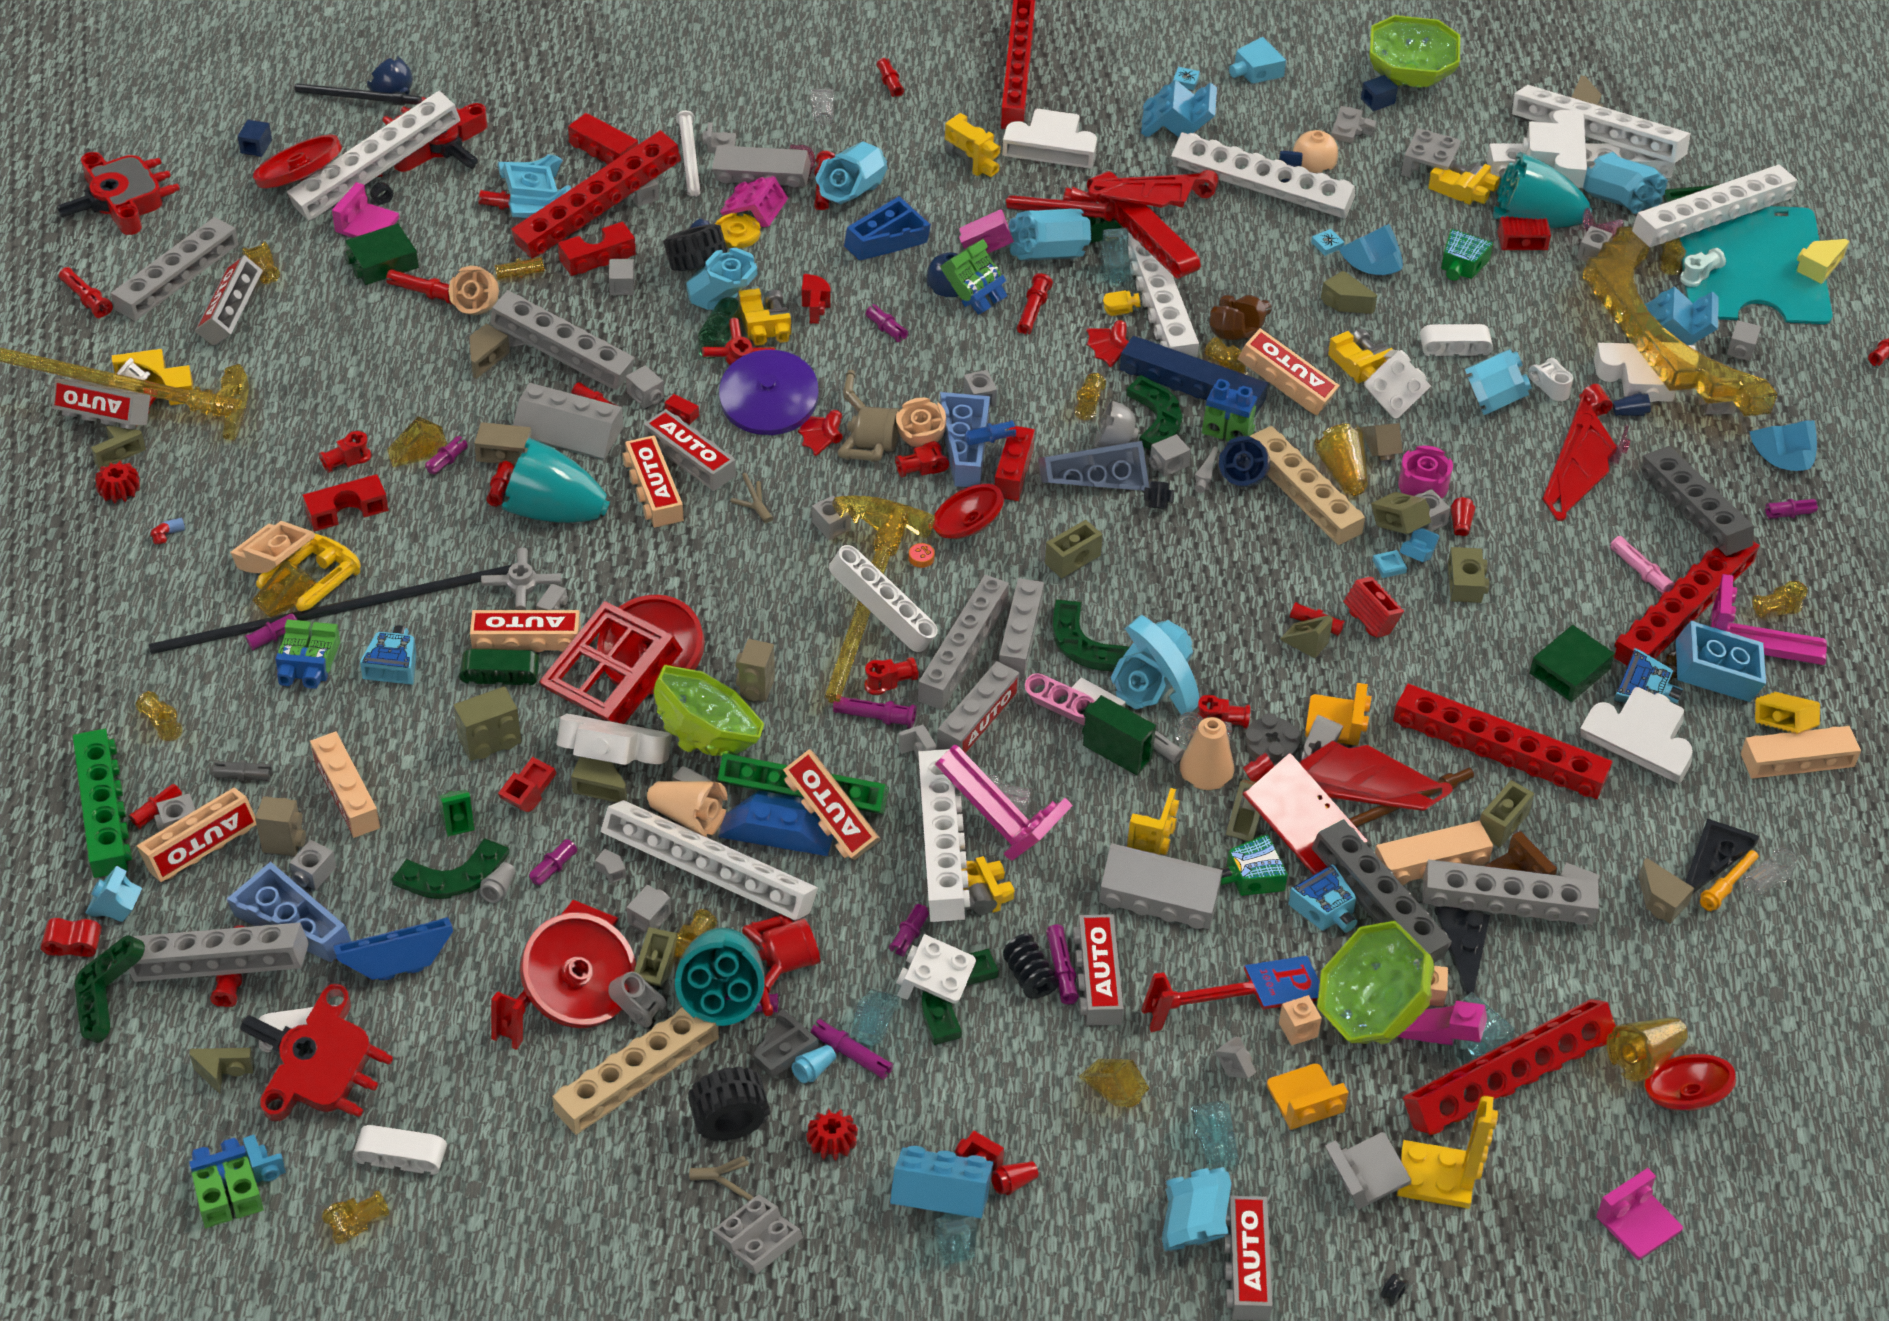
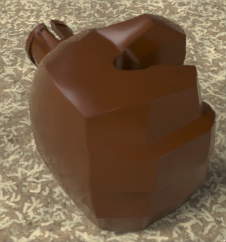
(1238, 317)

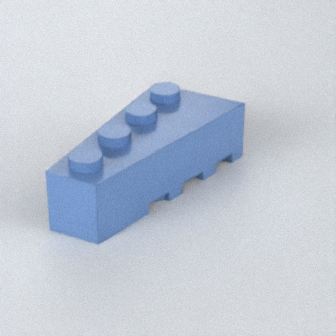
(964, 414)
(276, 899)

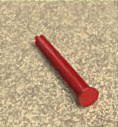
(1038, 204)

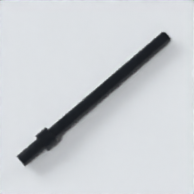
(397, 98)

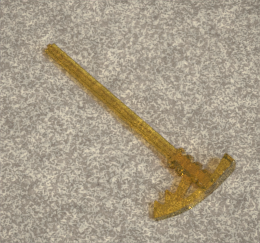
(219, 404)
(890, 522)

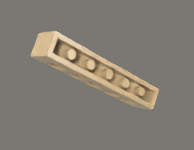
(1310, 488)
(629, 1079)

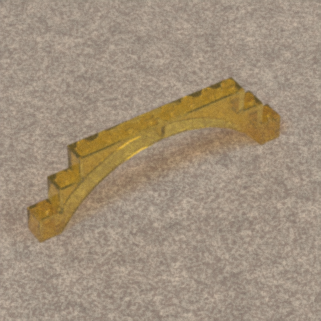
(1672, 360)

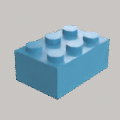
(1720, 661)
(941, 1181)

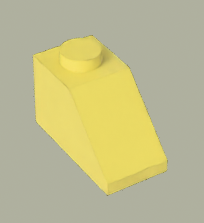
(1821, 258)

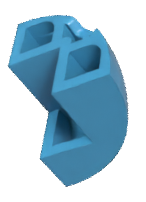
(1375, 252)
(1787, 446)

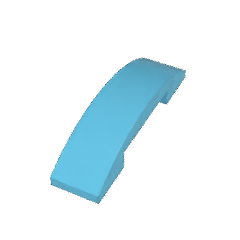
(1170, 660)

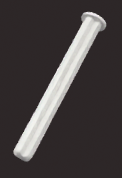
(685, 120)

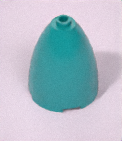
(1539, 191)
(553, 488)
(718, 965)

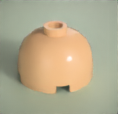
(1318, 151)
(473, 290)
(921, 422)

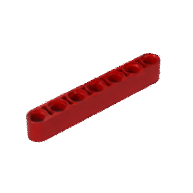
(1152, 234)

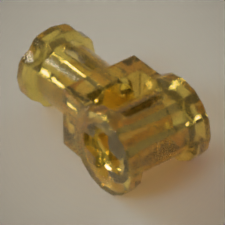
(1671, 256)
(263, 258)
(1225, 355)
(1089, 396)
(1783, 600)
(161, 716)
(702, 922)
(353, 1216)

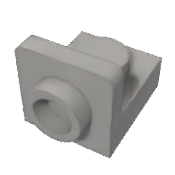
(713, 139)
(916, 739)
(1236, 1059)

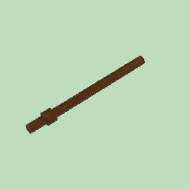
(1381, 810)

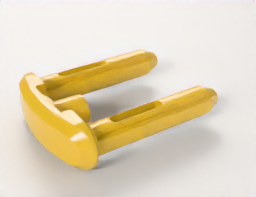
(327, 553)

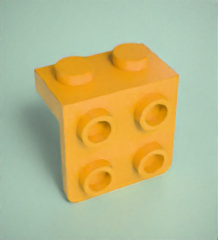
(1342, 711)
(1307, 1095)

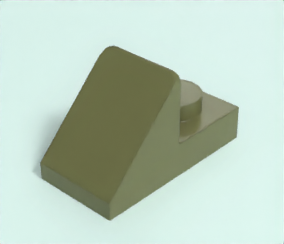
(121, 445)
(214, 1062)

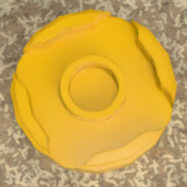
(739, 230)

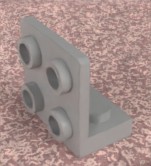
(1431, 150)
(1369, 1169)

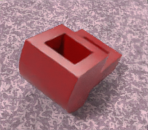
(816, 296)
(525, 788)

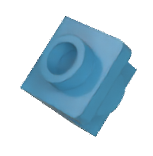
(1420, 545)
(262, 1166)

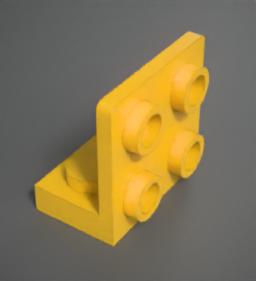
(1153, 834)

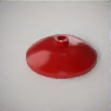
(968, 511)
(1691, 1082)

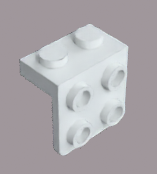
(1397, 383)
(936, 969)

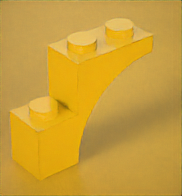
(154, 363)

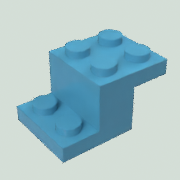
(1179, 109)
(1683, 318)

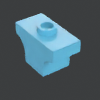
(114, 896)

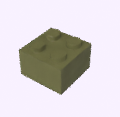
(487, 723)

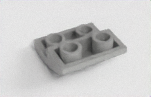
(757, 1234)

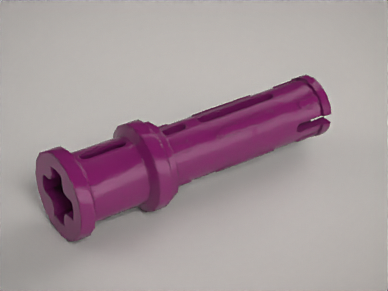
(886, 712)

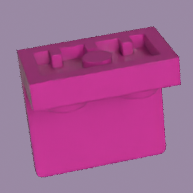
(761, 196)
(357, 217)
(991, 228)
(1638, 1216)

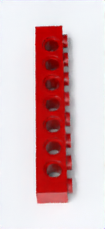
(1018, 62)
(596, 194)
(1682, 604)
(1502, 741)
(1424, 1103)

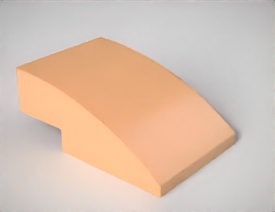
(270, 547)

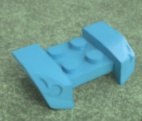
(531, 184)

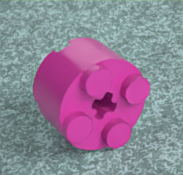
(1425, 470)

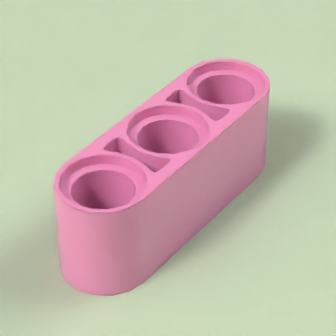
(1052, 692)

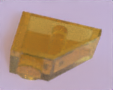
(417, 443)
(283, 589)
(1116, 1081)

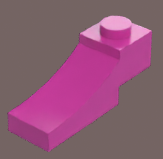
(1445, 1024)

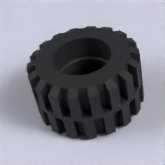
(694, 246)
(728, 1104)

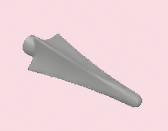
(1204, 474)

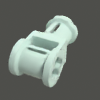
(1699, 266)

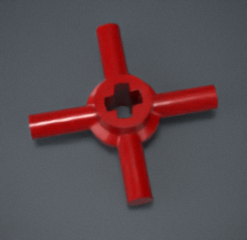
(734, 348)

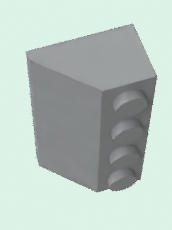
(569, 420)
(1160, 886)

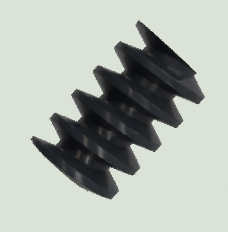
(1030, 967)

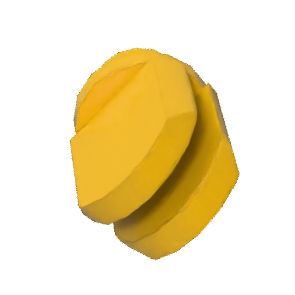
(1120, 302)

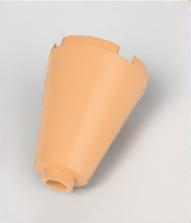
(1208, 756)
(690, 803)

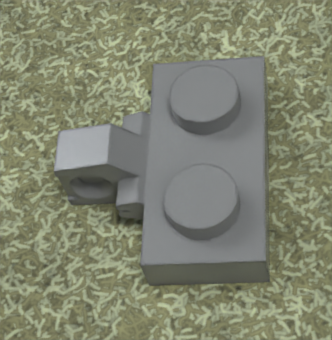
(1351, 123)

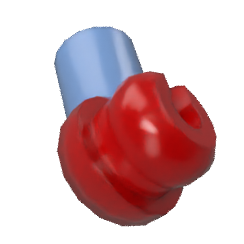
(167, 527)

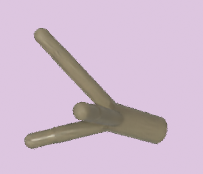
(757, 498)
(714, 1173)

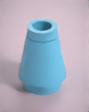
(813, 1063)

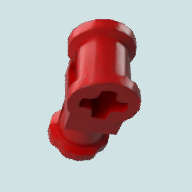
(347, 452)
(923, 460)
(888, 674)
(1222, 710)

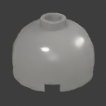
(1116, 426)

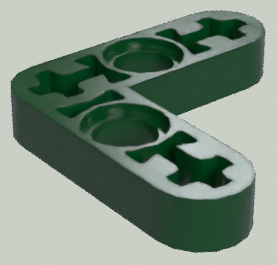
(93, 979)

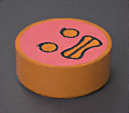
(921, 555)

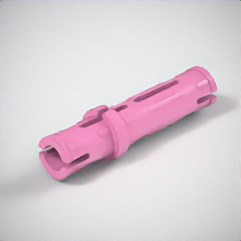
(1648, 571)

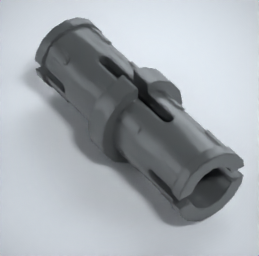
(242, 770)

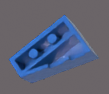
(887, 231)

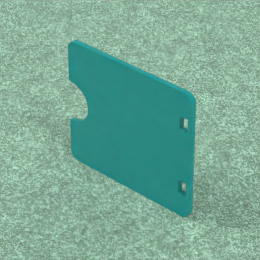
(1762, 265)

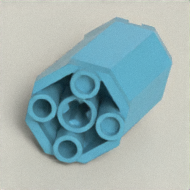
(851, 173)
(1625, 182)
(1049, 234)
(721, 277)
(1498, 381)
(1139, 676)
(1196, 1208)

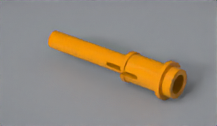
(1712, 898)

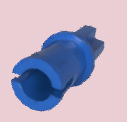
(989, 433)

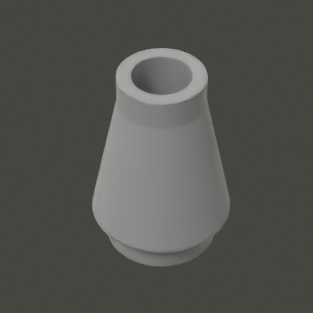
(496, 884)

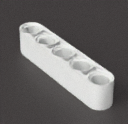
(883, 598)

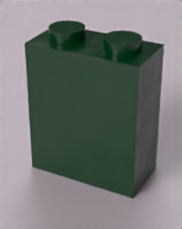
(379, 252)
(1571, 663)
(1118, 734)

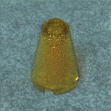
(1344, 456)
(1645, 1045)

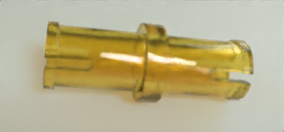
(519, 268)

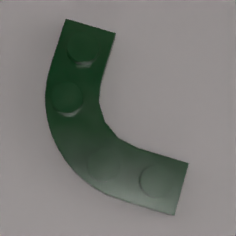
(1163, 405)
(1076, 645)
(453, 882)
(939, 1013)

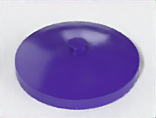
(769, 392)

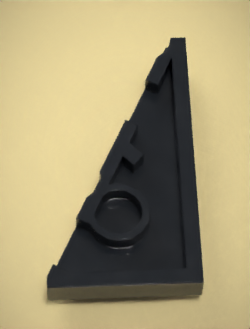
(1717, 850)
(1468, 933)

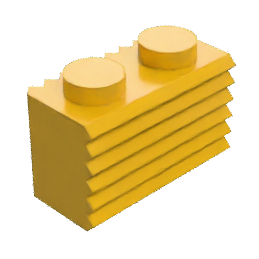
(1787, 712)

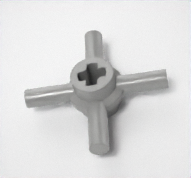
(521, 579)

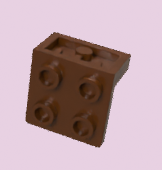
(1524, 857)

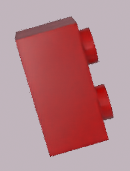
(683, 408)

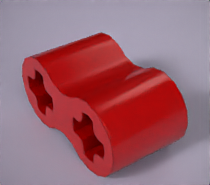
(71, 937)

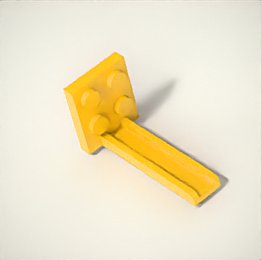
(1447, 1173)

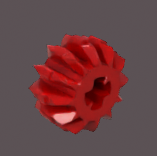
(117, 481)
(832, 1134)

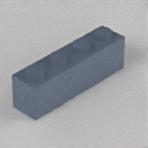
(1108, 466)

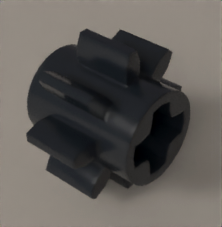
(1158, 495)

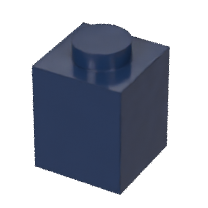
(1379, 93)
(254, 138)

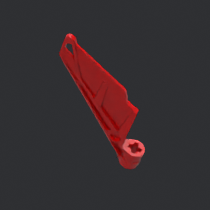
(1156, 190)
(1583, 453)
(1361, 776)

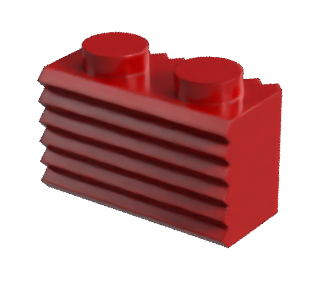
(1523, 233)
(1373, 607)

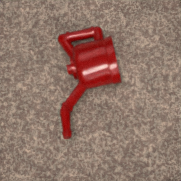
(783, 947)

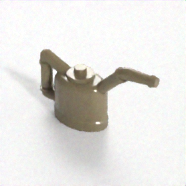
(869, 429)

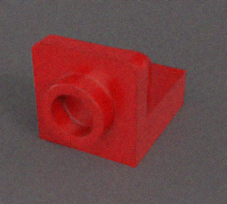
(981, 1146)

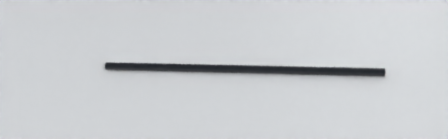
(326, 610)

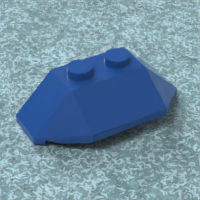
(776, 822)
(396, 951)

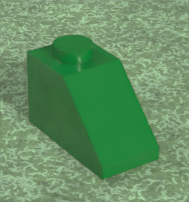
(456, 812)

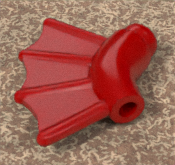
(1108, 342)
(821, 431)

